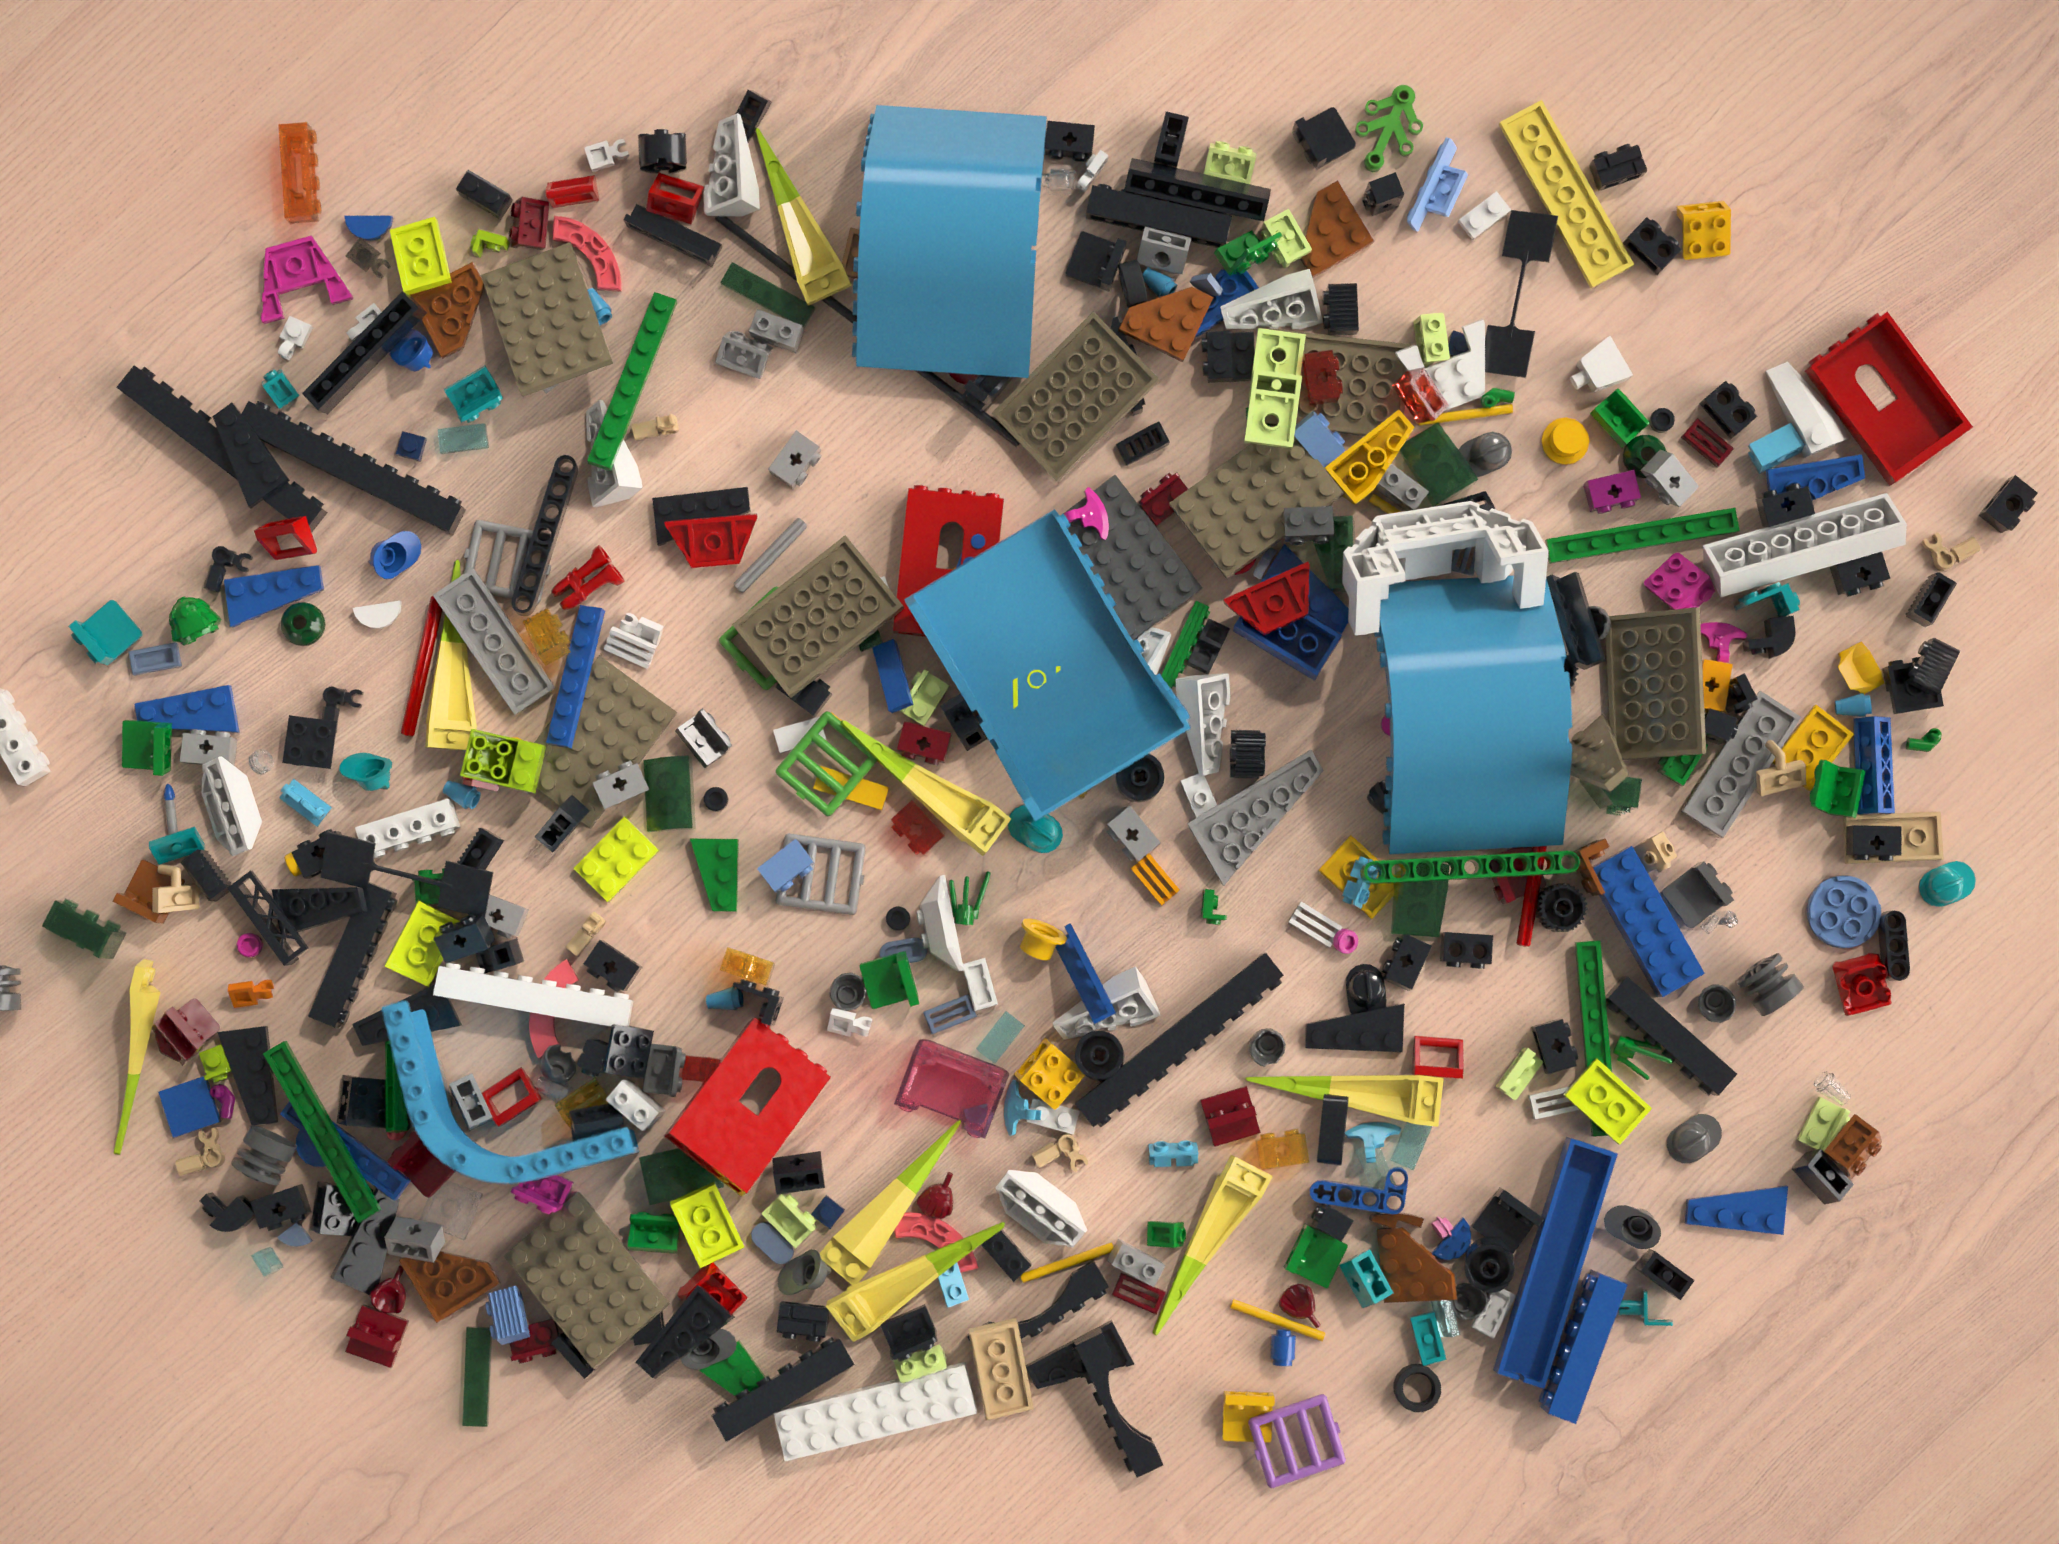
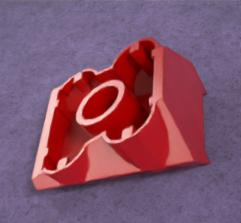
(1862, 984)
(717, 1285)

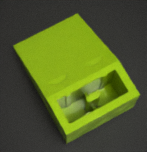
(503, 761)

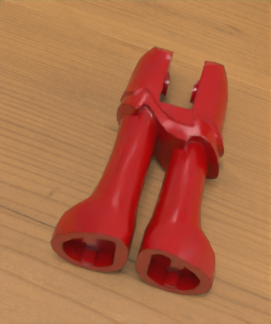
(576, 577)

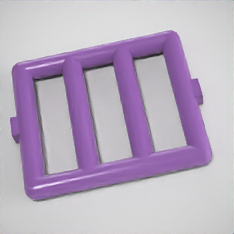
(1277, 1417)

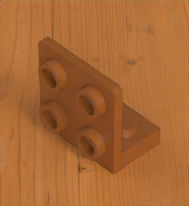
(1586, 853)
(139, 892)
(1854, 1146)

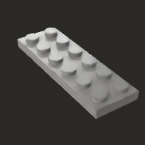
(494, 641)
(1733, 772)

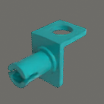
(1641, 1308)

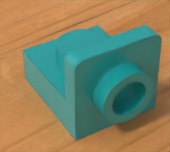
(279, 387)

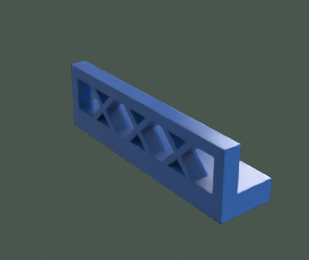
(1868, 757)
(1085, 977)

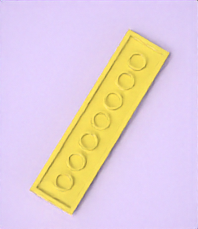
(1566, 194)

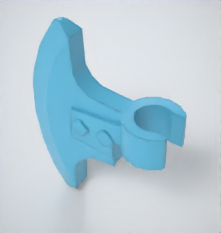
(1017, 1108)
(1373, 1136)

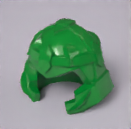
(192, 619)

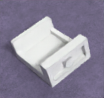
(635, 1104)

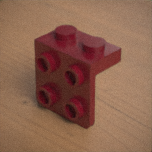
(1510, 888)
(420, 1165)

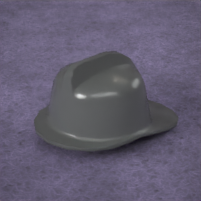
(1487, 453)
(1694, 1138)
(1633, 1226)
(802, 1273)
(714, 1349)

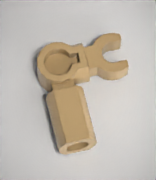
(665, 425)
(1943, 558)
(583, 937)
(1065, 1143)
(212, 1155)

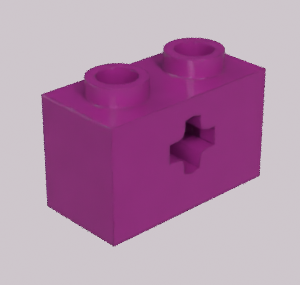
(1625, 485)

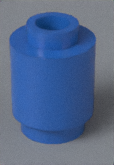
(1283, 1348)

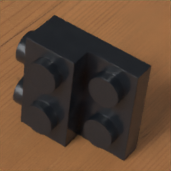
(1228, 356)
(1903, 695)

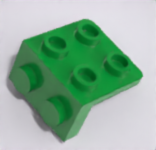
(1837, 789)

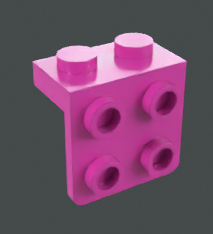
(1680, 583)
(546, 1193)

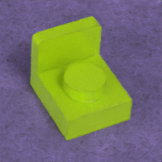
(492, 241)
(215, 1064)

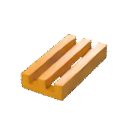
(1141, 863)

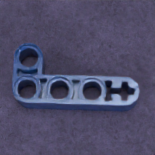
(1359, 1190)

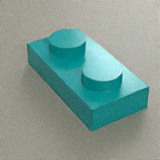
(176, 845)
(1428, 1338)

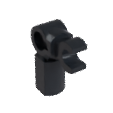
(222, 557)
(336, 696)

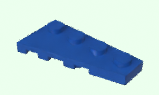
(261, 593)
(1748, 1211)

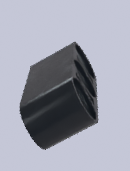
(1898, 933)
(1332, 1129)

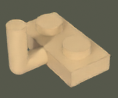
(1782, 775)
(177, 896)

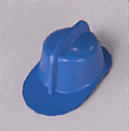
(412, 351)
(395, 554)

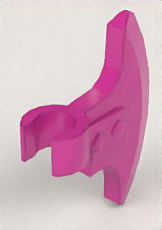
(1092, 514)
(1719, 637)

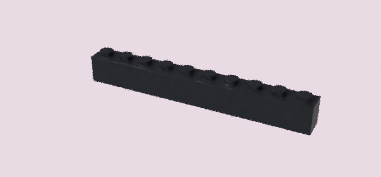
(204, 436)
(354, 469)
(1180, 1039)

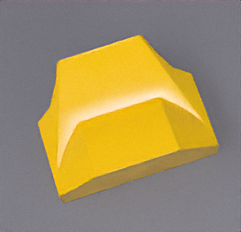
(1860, 669)

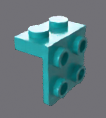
(474, 394)
(1783, 598)
(106, 633)

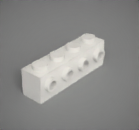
(18, 745)
(410, 827)

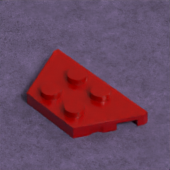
(712, 539)
(1274, 601)

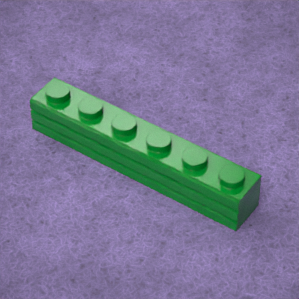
(1185, 641)
(395, 1102)

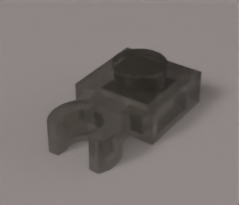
(366, 256)

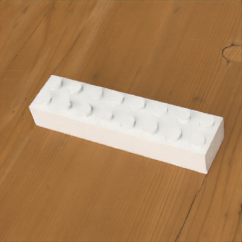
(1804, 545)
(874, 1412)

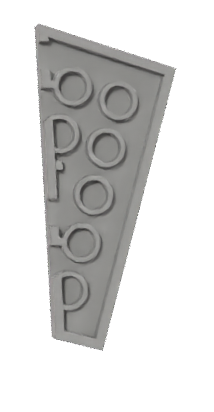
(1245, 819)

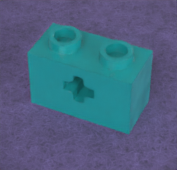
(1366, 1279)

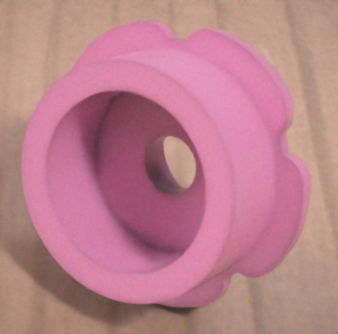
(1442, 1227)

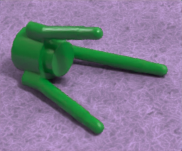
(964, 913)
(1627, 1047)

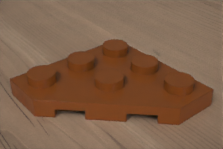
(1333, 230)
(452, 309)
(1168, 321)
(1412, 1269)
(449, 1281)

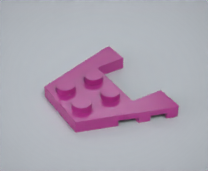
(294, 267)

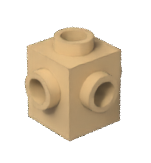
(1656, 852)

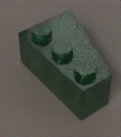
(1332, 553)
(84, 928)

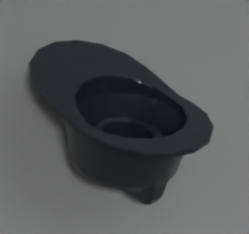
(1365, 989)

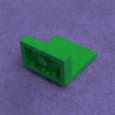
(1244, 251)
(147, 746)
(889, 980)
(1315, 1256)

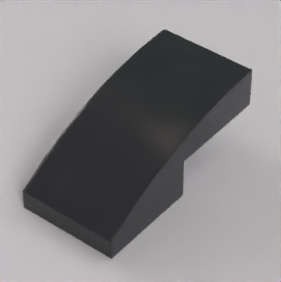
(1208, 646)

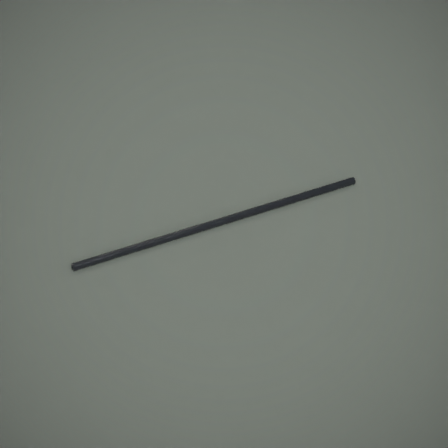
(848, 314)

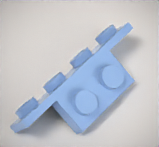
(1440, 187)

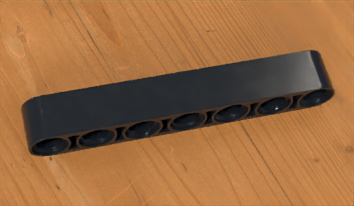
(544, 523)

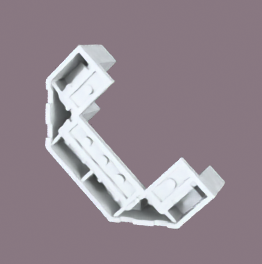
(1421, 546)

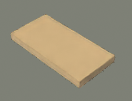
(1920, 835)
(1001, 1369)

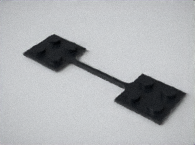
(1527, 239)
(352, 861)

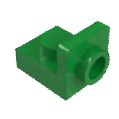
(1210, 903)
(1165, 1234)

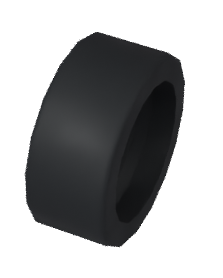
(1132, 283)
(1435, 1394)

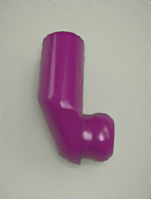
(226, 1098)

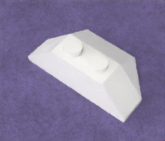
(230, 805)
(939, 925)
(1041, 1208)

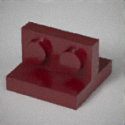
(1230, 1116)
(376, 1336)

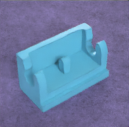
(1775, 448)

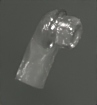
(1719, 918)

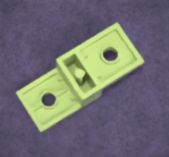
(1275, 388)

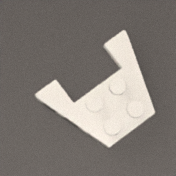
(1461, 376)

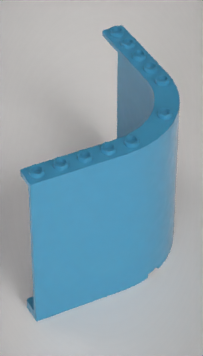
(948, 241)
(1036, 609)
(1473, 718)
(441, 1133)

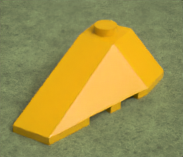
(1365, 462)

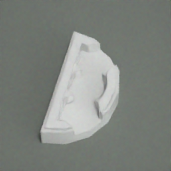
(378, 615)

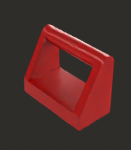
(572, 191)
(671, 204)
(300, 530)
(1418, 1069)
(524, 1104)

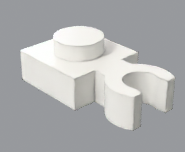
(601, 155)
(1095, 165)

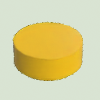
(292, 865)

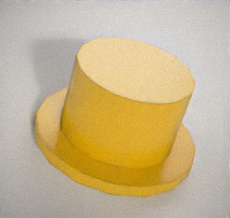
(1565, 441)
(1040, 939)

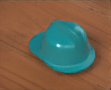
(368, 770)
(1038, 835)
(1947, 884)

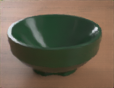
(1632, 452)
(311, 632)

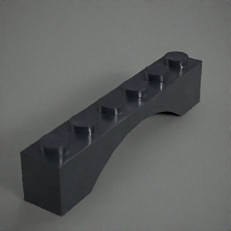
(1083, 1285)
(1139, 1447)

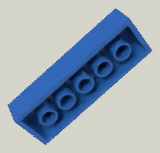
(1646, 923)
(1582, 1346)

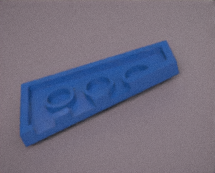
(1233, 288)
(1819, 476)
(1322, 601)
(198, 710)

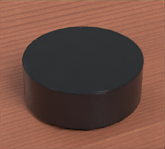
(1662, 420)
(716, 799)
(898, 918)

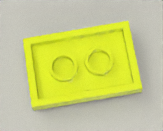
(420, 256)
(616, 859)
(415, 949)
(1607, 1101)
(707, 1224)

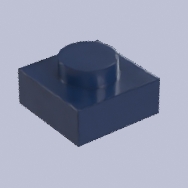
(1457, 344)
(411, 446)
(828, 1211)

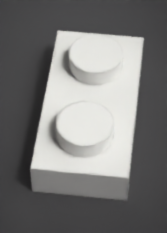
(1484, 215)
(1061, 1119)

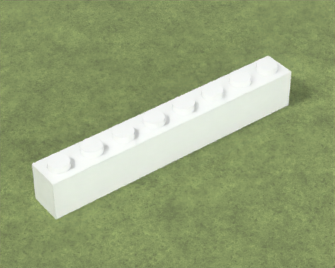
(533, 997)

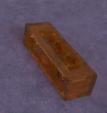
(299, 134)

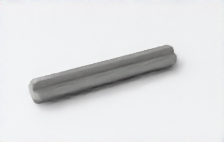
(770, 555)

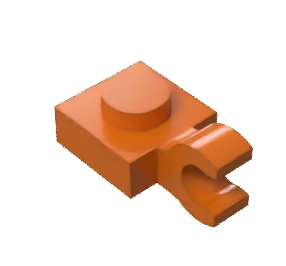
(247, 994)

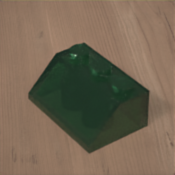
(669, 794)
(1620, 799)

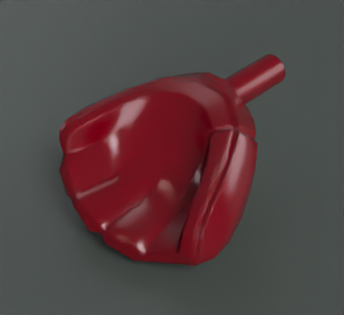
(937, 1199)
(389, 1294)
(1299, 1303)

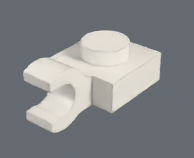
(365, 319)
(294, 334)
(643, 628)
(844, 1023)

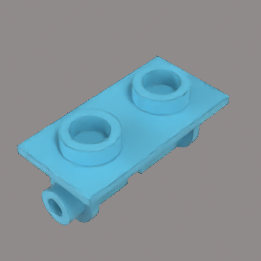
(304, 802)
(1359, 891)
(1162, 1152)
(953, 1286)

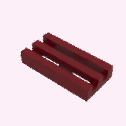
(1699, 448)
(1119, 1284)

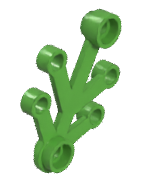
(1391, 124)

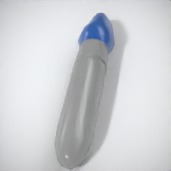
(169, 796)

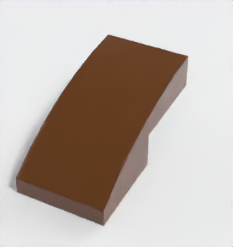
(1390, 1220)

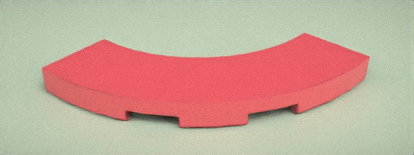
(593, 247)
(543, 1026)
(934, 1231)

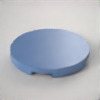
(1843, 911)

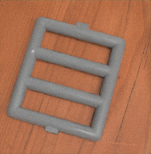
(502, 530)
(828, 903)

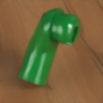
(1496, 395)
(1926, 743)

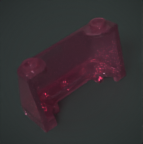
(952, 1086)

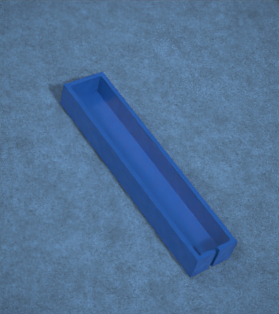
(1555, 1262)

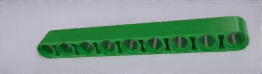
(1480, 862)

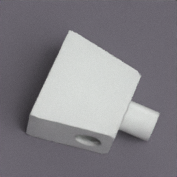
(1601, 367)

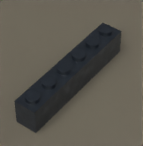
(1197, 189)
(1137, 211)
(364, 353)
(352, 956)
(1670, 1035)
(782, 1389)

